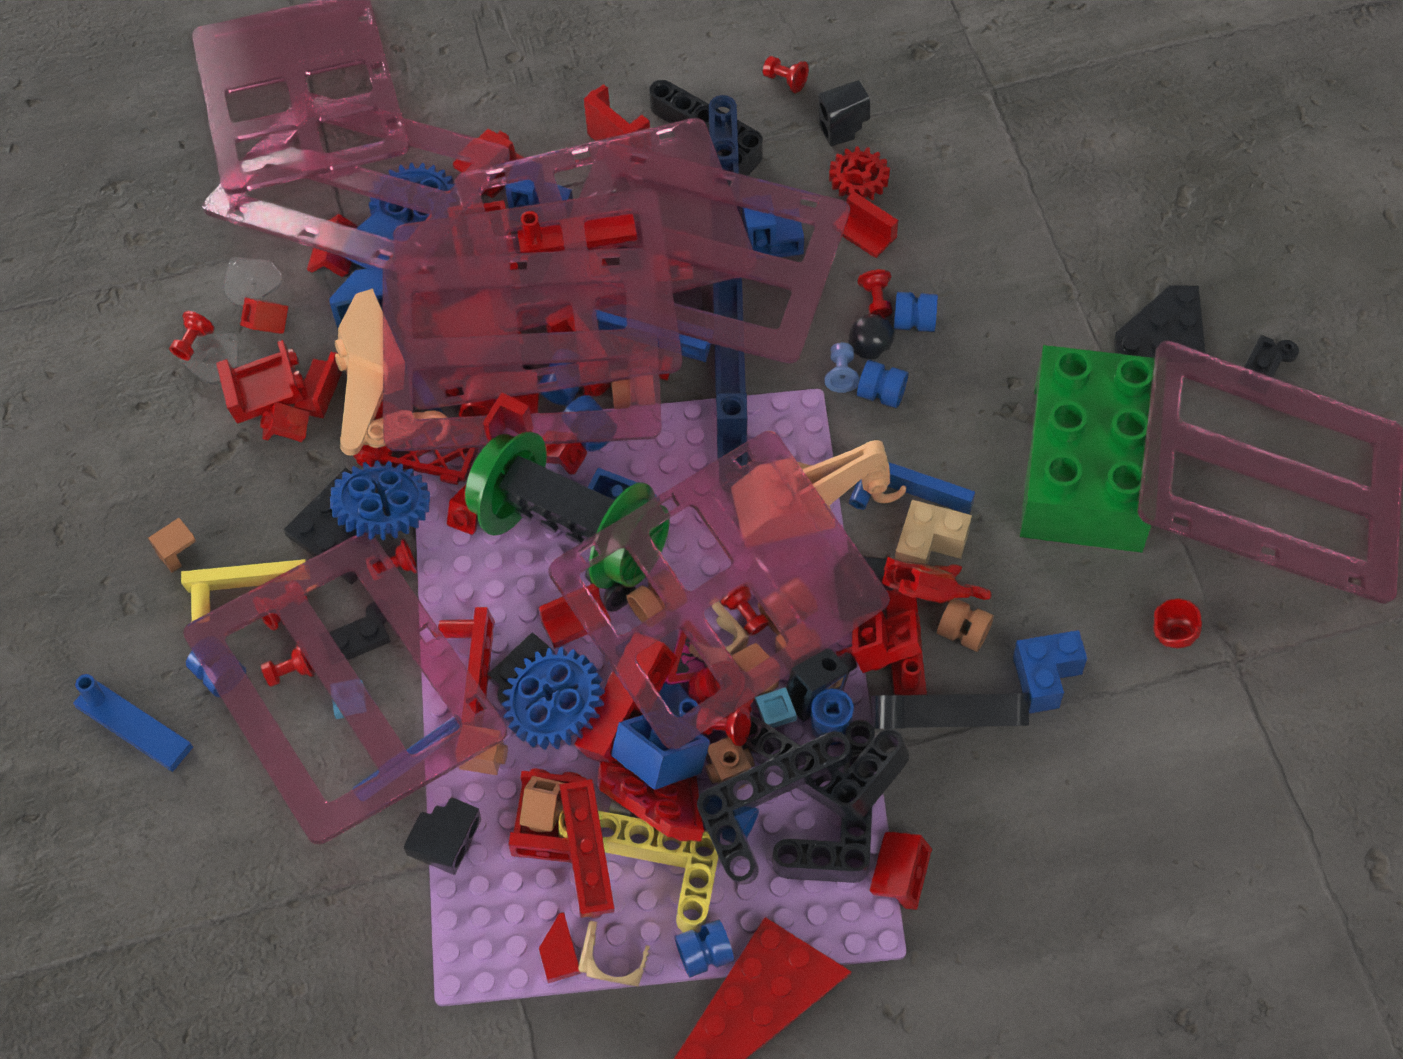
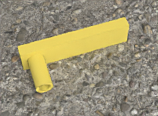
(202, 581)

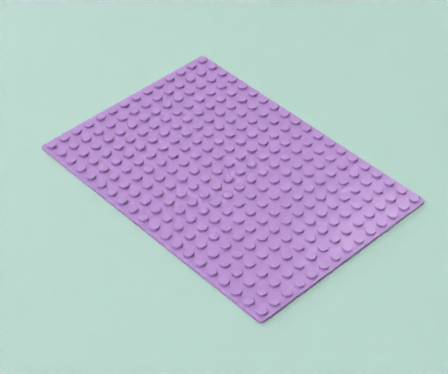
(502, 905)

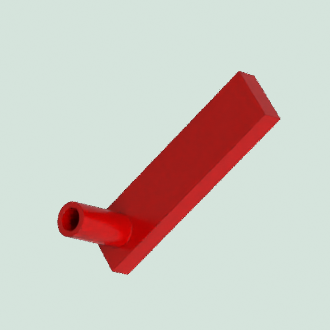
(597, 232)
(481, 634)
(907, 674)
(586, 848)

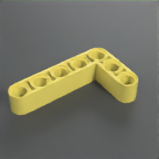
(654, 851)

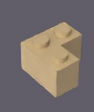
(932, 529)

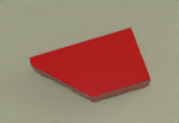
(558, 952)

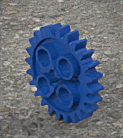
(417, 175)
(360, 508)
(553, 698)

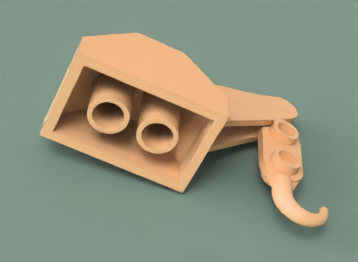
(362, 359)
(843, 471)

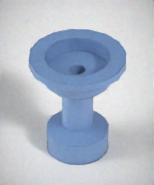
(842, 378)

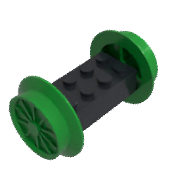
(513, 484)

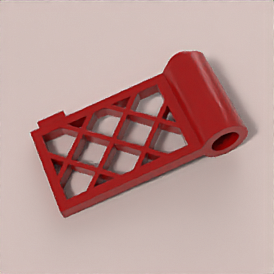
(383, 455)

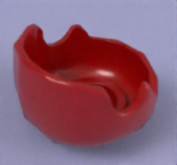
(1177, 623)

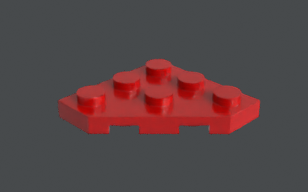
(667, 809)

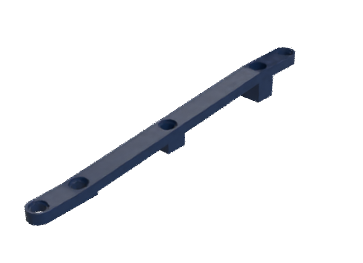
(728, 302)

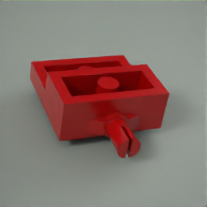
(885, 640)

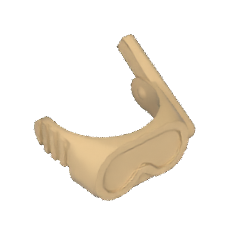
(728, 623)
(588, 965)

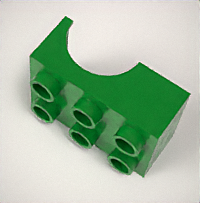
(1088, 449)

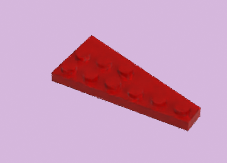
(762, 995)

